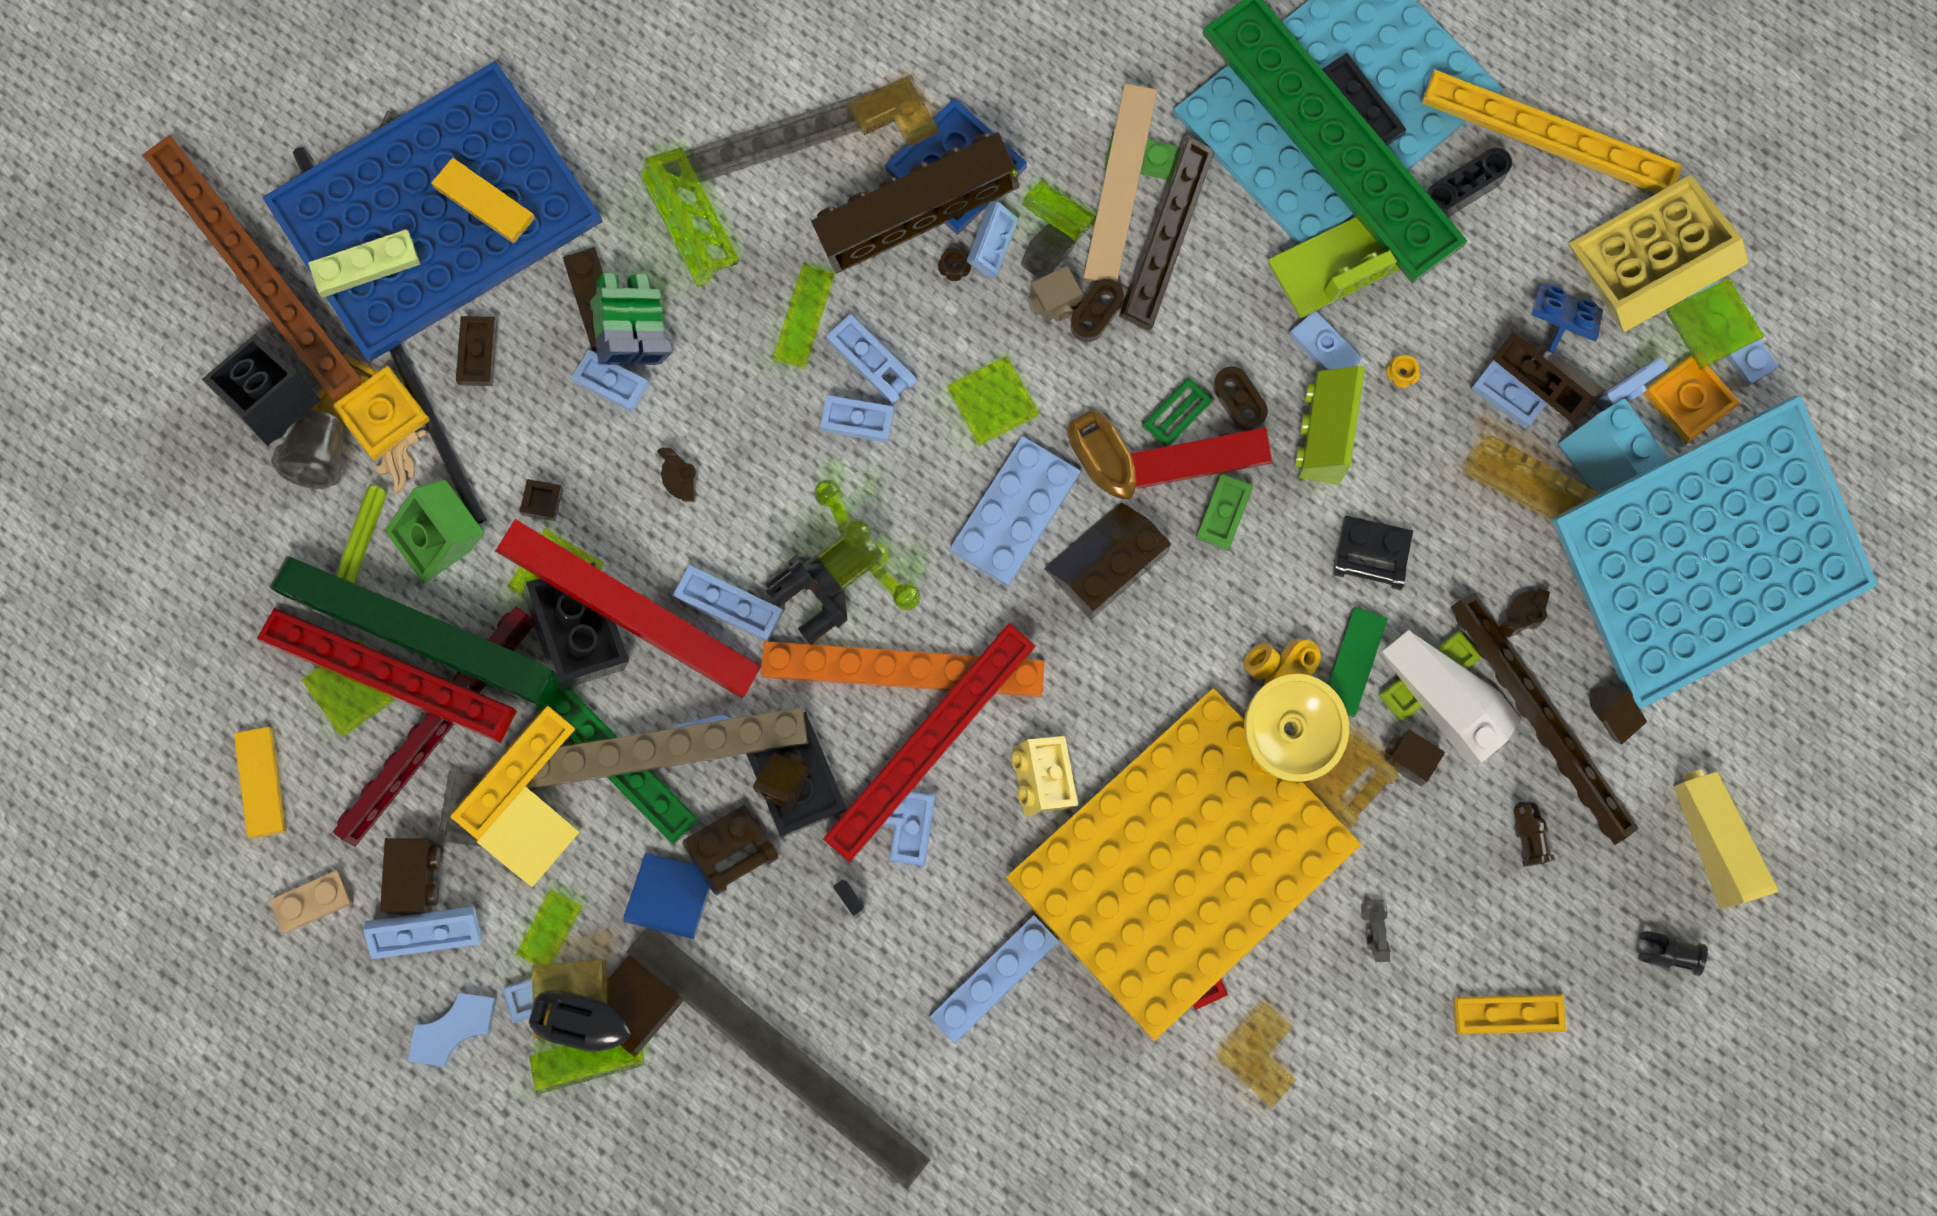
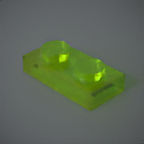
(1058, 210)
(549, 929)

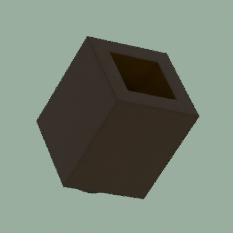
(1413, 756)

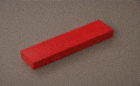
(1202, 458)

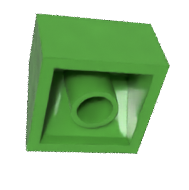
(433, 529)

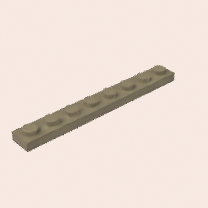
(672, 747)

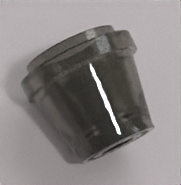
(312, 451)

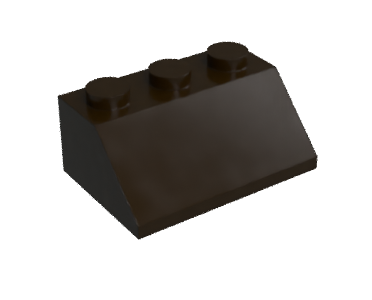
(1108, 559)

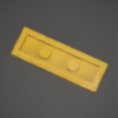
(483, 200)
(259, 782)
(1509, 1014)

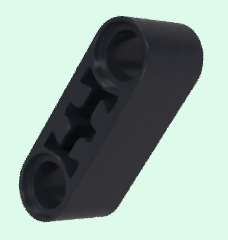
(1485, 181)

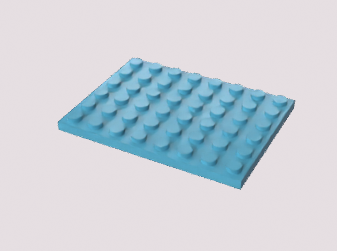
(1395, 50)
(1715, 551)

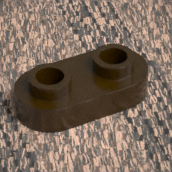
(1095, 311)
(1242, 399)

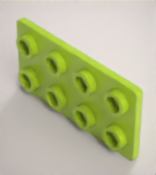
(1331, 267)

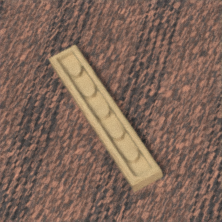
(1120, 183)

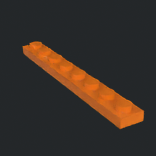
(886, 668)

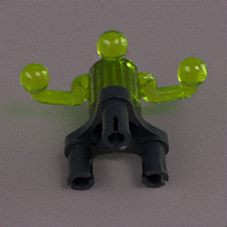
(837, 569)

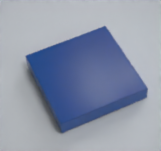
(667, 897)

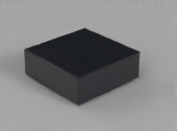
(849, 898)

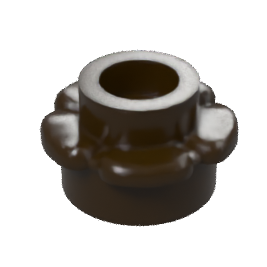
(954, 256)

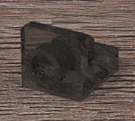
(1047, 251)

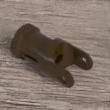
(1531, 830)

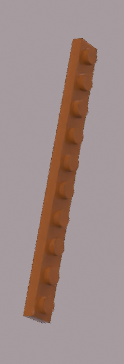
(253, 269)

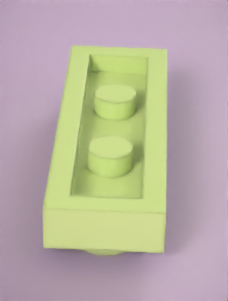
(364, 263)

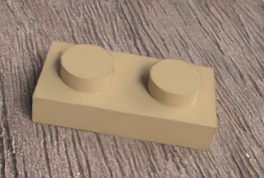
(310, 902)

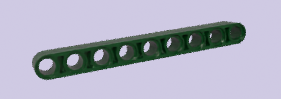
(412, 630)

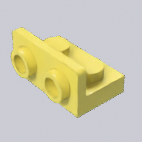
(1044, 775)

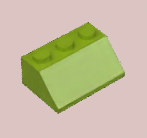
(1330, 424)

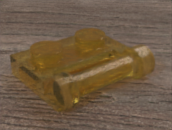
(1345, 773)

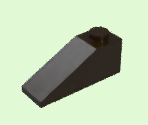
(1549, 377)

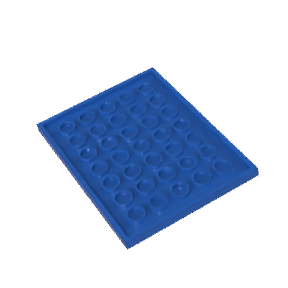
(387, 188)

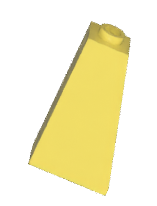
(1723, 841)

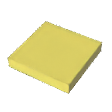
(528, 837)

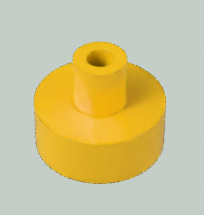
(1261, 661)

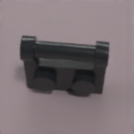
(1375, 542)

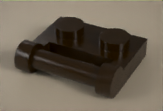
(725, 839)

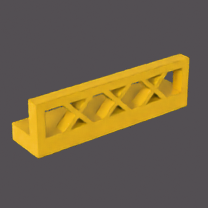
(511, 772)

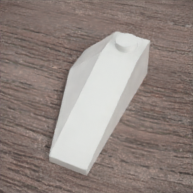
(1460, 703)

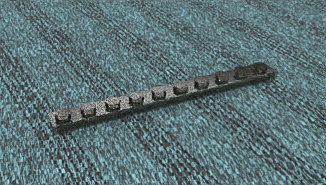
(779, 1056)

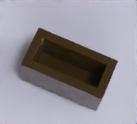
(409, 876)

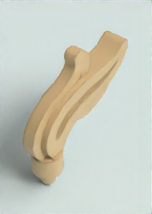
(398, 461)

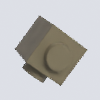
(1055, 295)

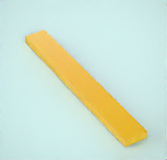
(1550, 133)

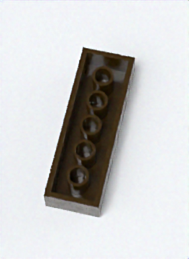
(916, 202)

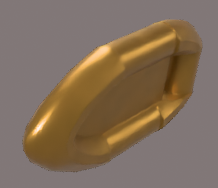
(1103, 454)

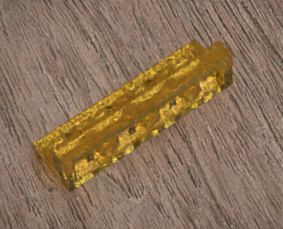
(1525, 478)

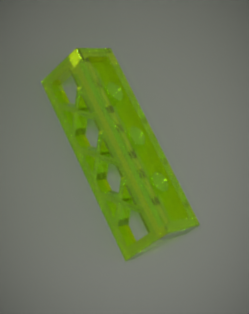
(677, 221)

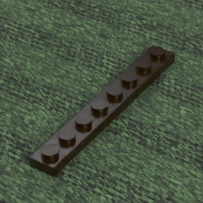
(1549, 725)

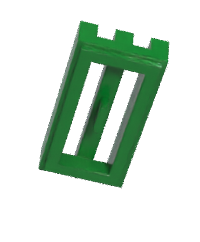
(1157, 433)

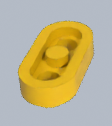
(1293, 659)

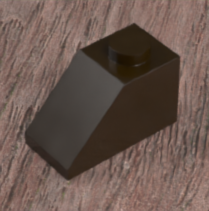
(782, 780)

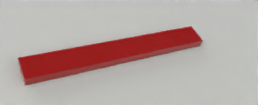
(627, 608)
(387, 675)
(929, 743)

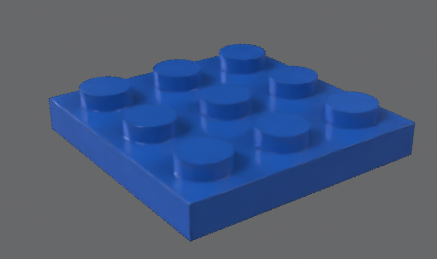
(955, 130)

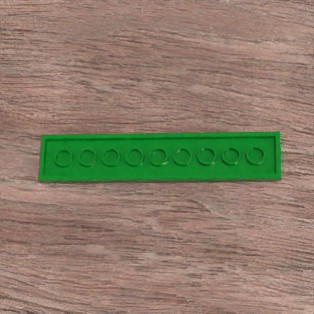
(1334, 137)

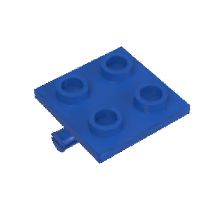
(1567, 312)

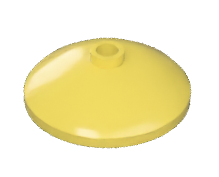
(1317, 722)

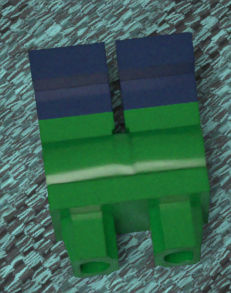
(628, 322)

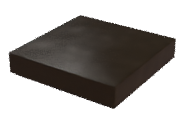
(641, 1002)

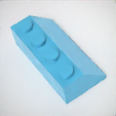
(1612, 448)

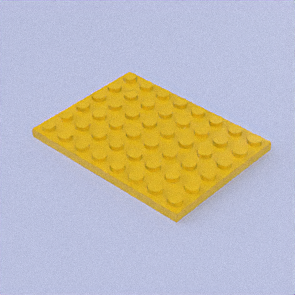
(1181, 865)

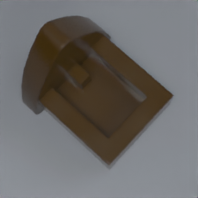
(1617, 711)

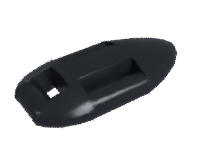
(578, 1021)

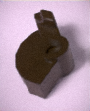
(678, 476)
(1526, 612)

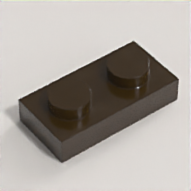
(476, 351)

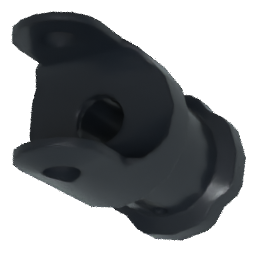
(1675, 953)

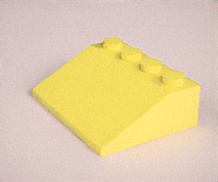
(1659, 252)

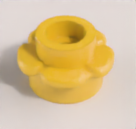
(1407, 363)

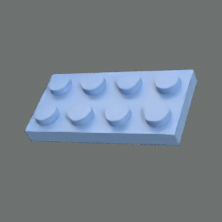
(1015, 511)

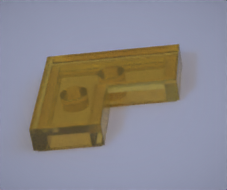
(895, 104)
(1249, 1055)

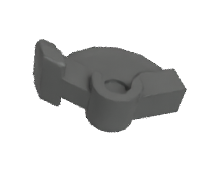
(1376, 912)

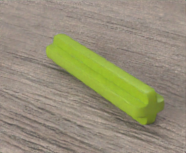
(361, 533)

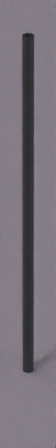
(417, 392)

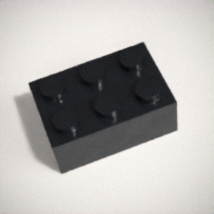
(262, 390)
(573, 637)

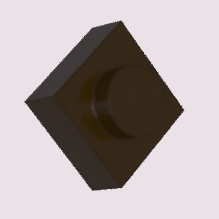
(541, 500)

